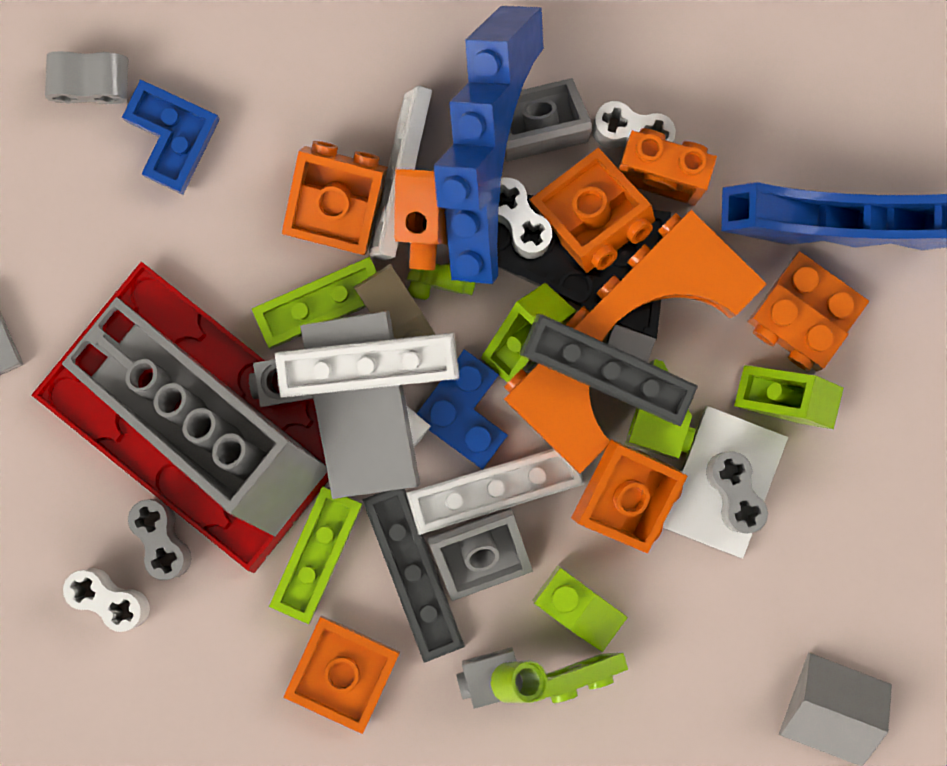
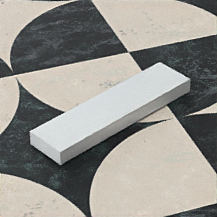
(403, 156)
(367, 365)
(491, 490)

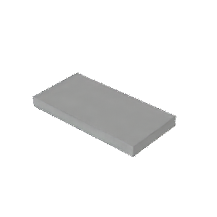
(366, 429)

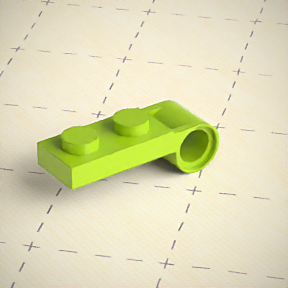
(558, 684)

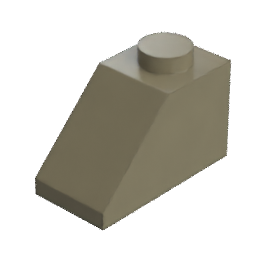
(387, 292)

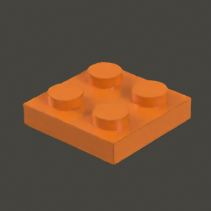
(341, 674)

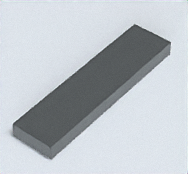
(608, 369)
(413, 574)

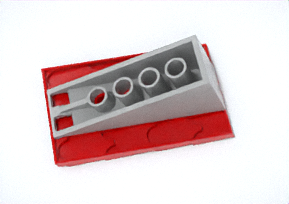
(176, 411)

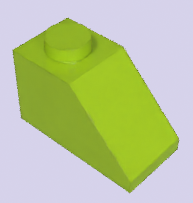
(507, 343)
(789, 396)
(660, 435)
(579, 609)

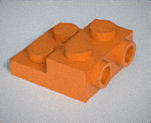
(667, 167)
(334, 197)
(595, 211)
(807, 313)
(629, 496)

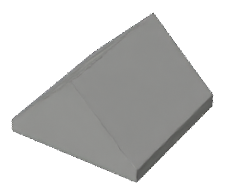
(547, 120)
(480, 554)
(838, 710)

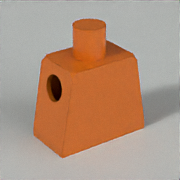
(413, 203)

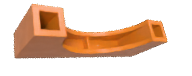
(683, 264)

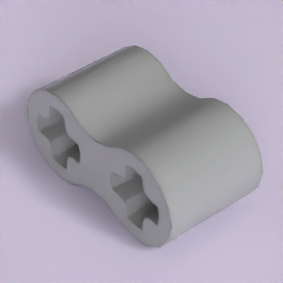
(86, 77)
(737, 492)
(158, 539)

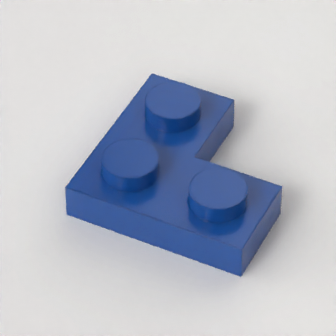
(181, 130)
(453, 416)

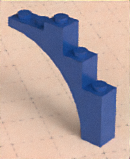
(481, 119)
(845, 219)

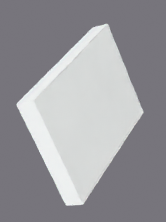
(700, 504)

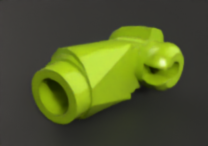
(440, 278)

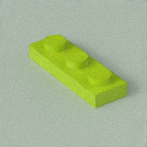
(315, 302)
(315, 556)

